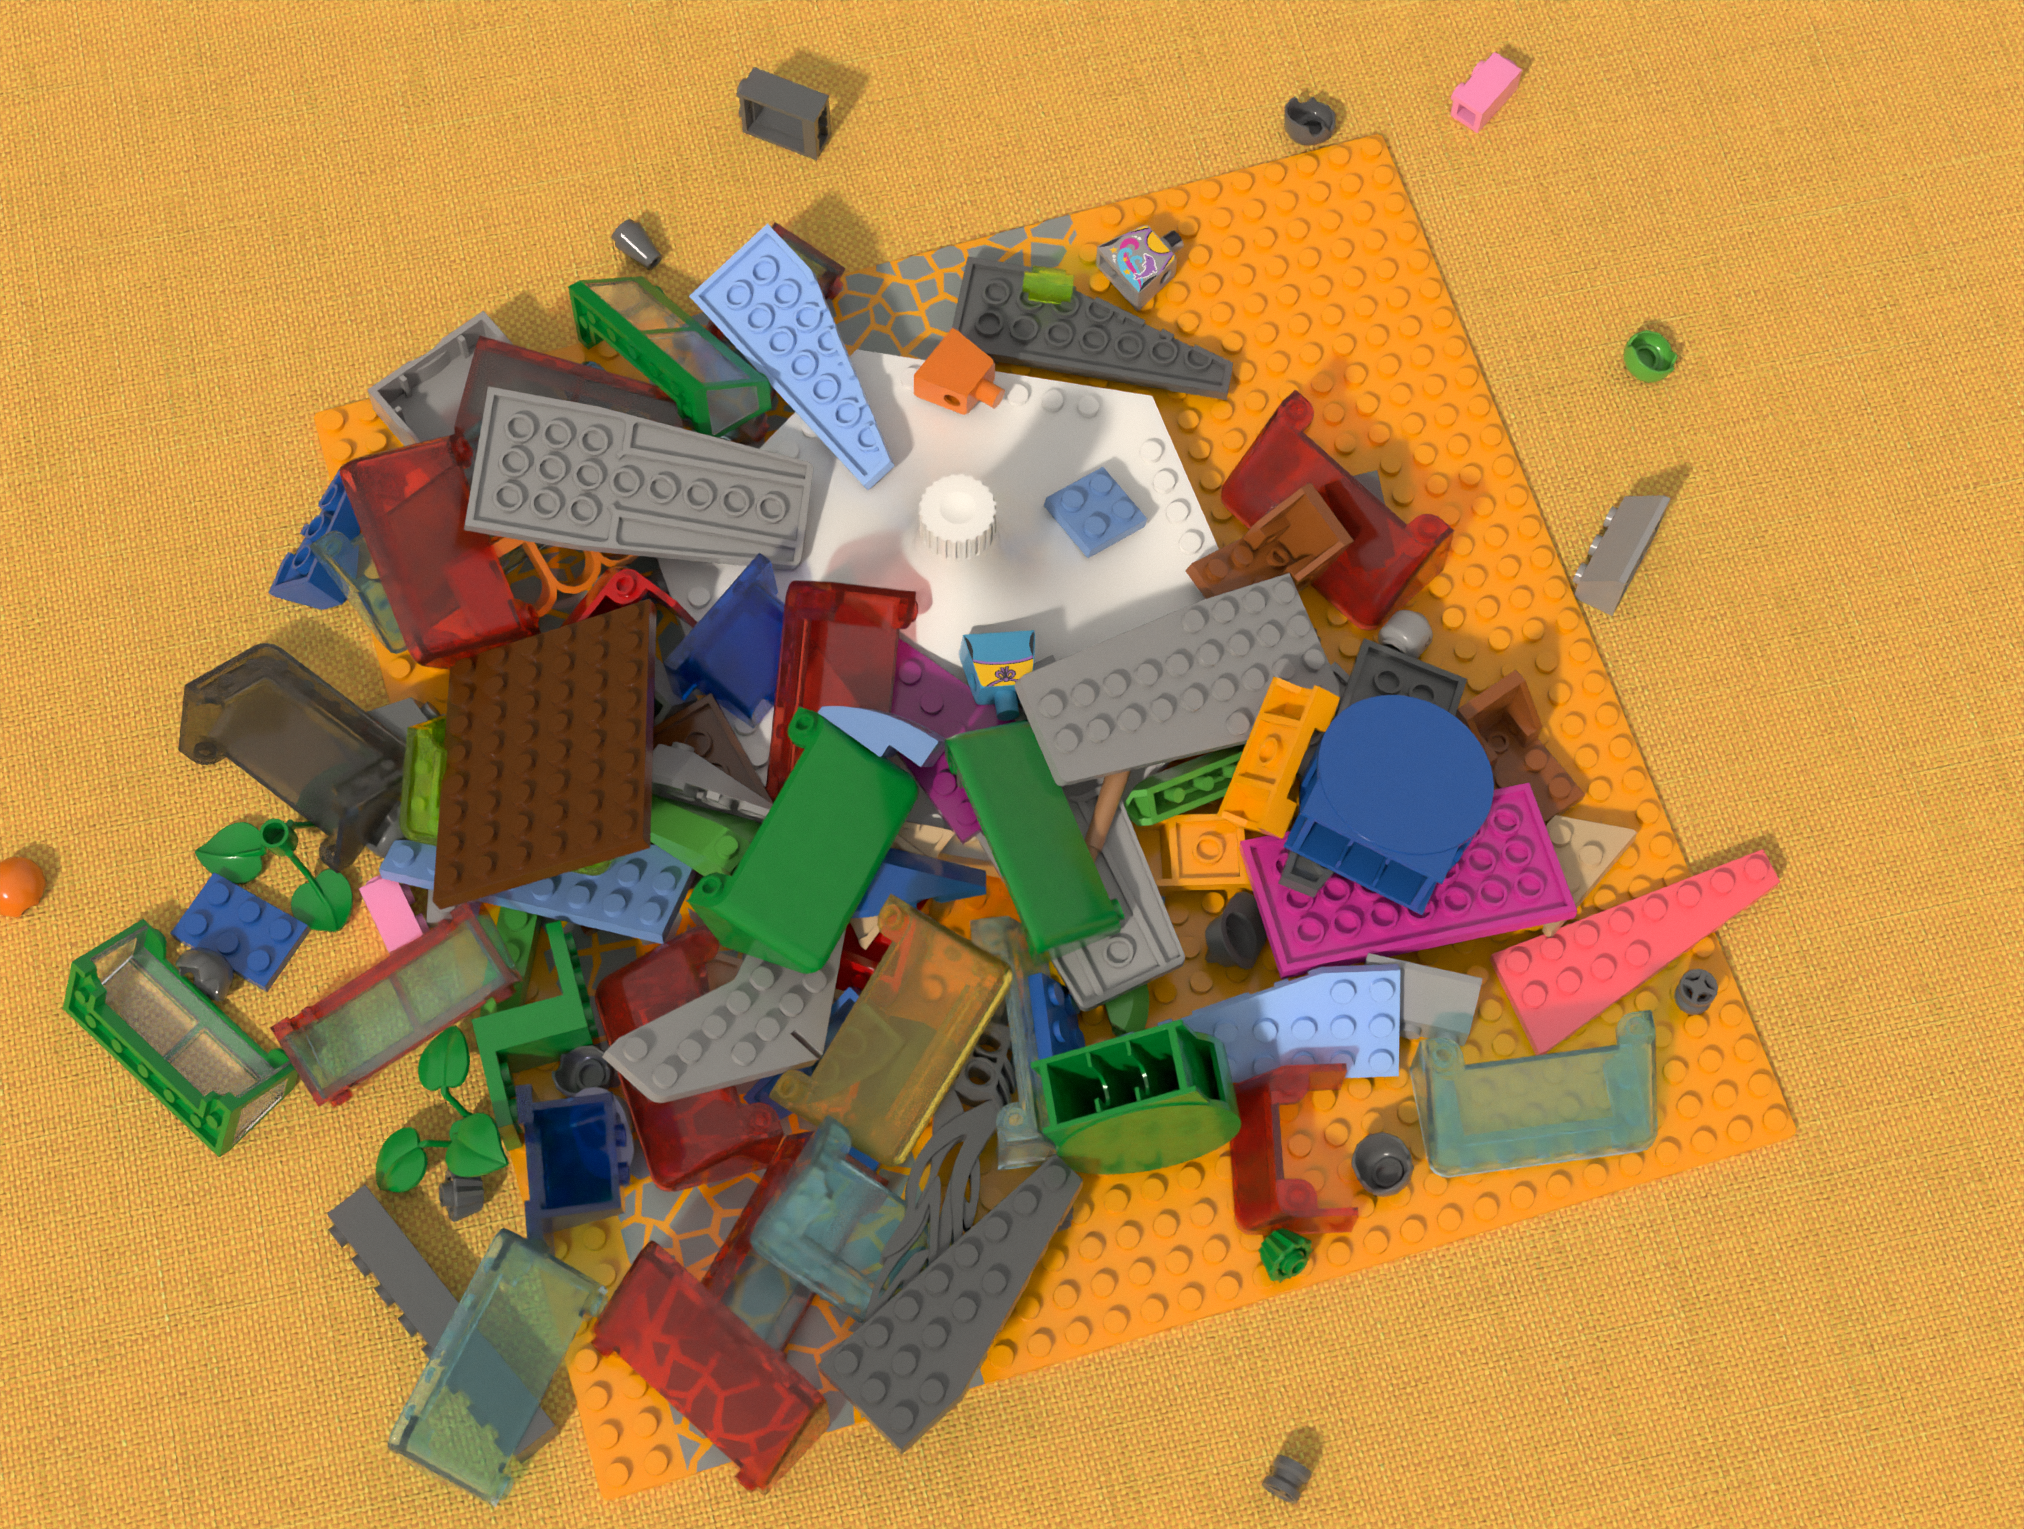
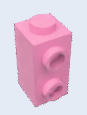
(1485, 91)
(392, 913)

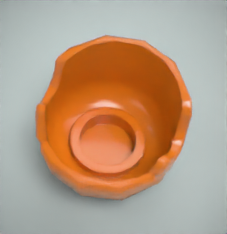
(20, 885)

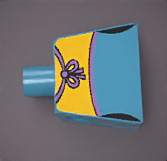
(994, 665)

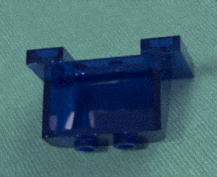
(735, 647)
(571, 1162)

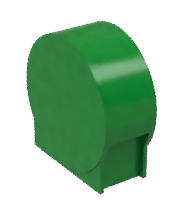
(1140, 1100)

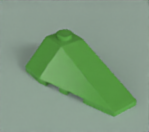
(700, 836)

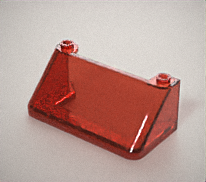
(1387, 558)
(434, 572)
(834, 652)
(698, 1135)
(711, 1368)

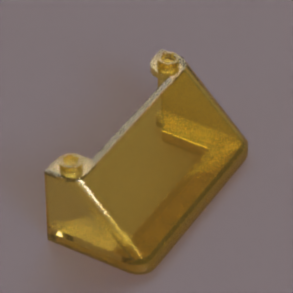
(902, 1036)

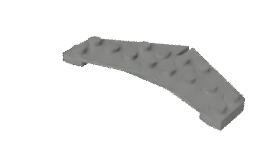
(733, 1035)

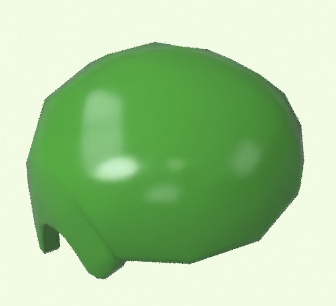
(1649, 356)

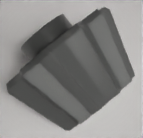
(461, 1195)

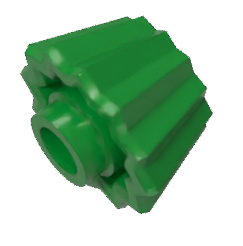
(1284, 1254)

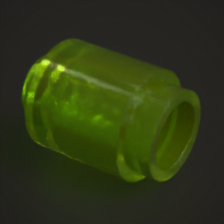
(1048, 285)

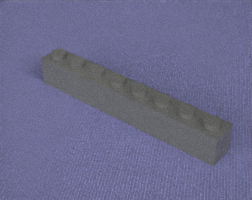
(411, 1285)

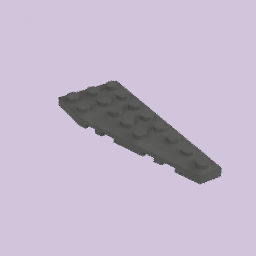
(1078, 336)
(1378, 673)
(933, 1335)

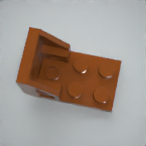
(1293, 538)
(1509, 731)

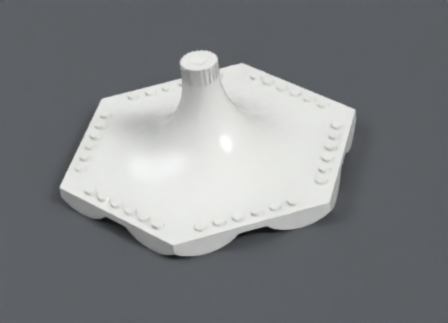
(972, 532)

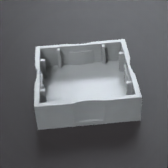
(426, 393)

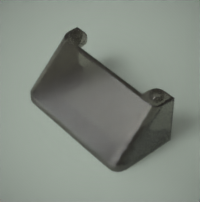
(298, 743)

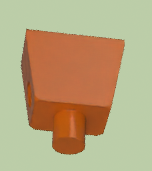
(958, 376)

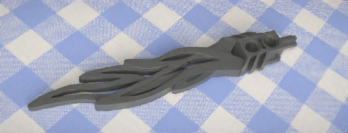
(949, 1128)

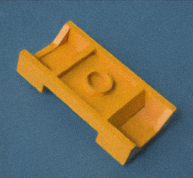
(1273, 755)
(1195, 853)

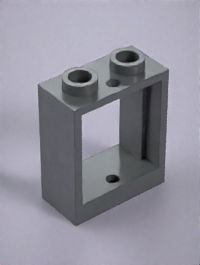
(784, 113)

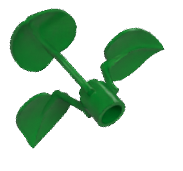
(236, 856)
(474, 1141)

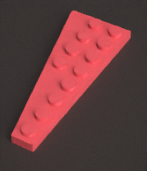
(1602, 958)

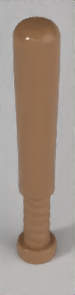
(1104, 811)

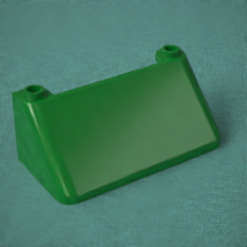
(1033, 840)
(810, 851)

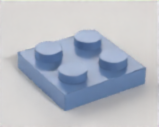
(1095, 512)

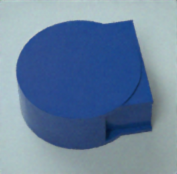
(1393, 797)

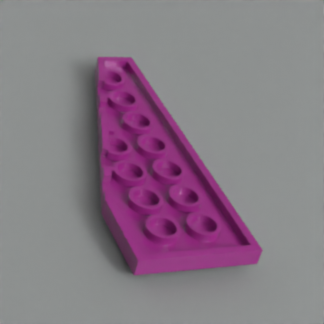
(946, 706)

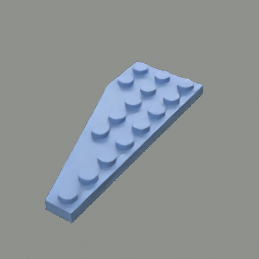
(785, 329)
(1314, 1019)

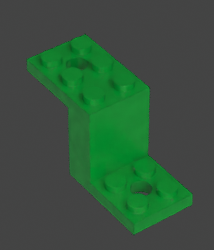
(534, 1034)

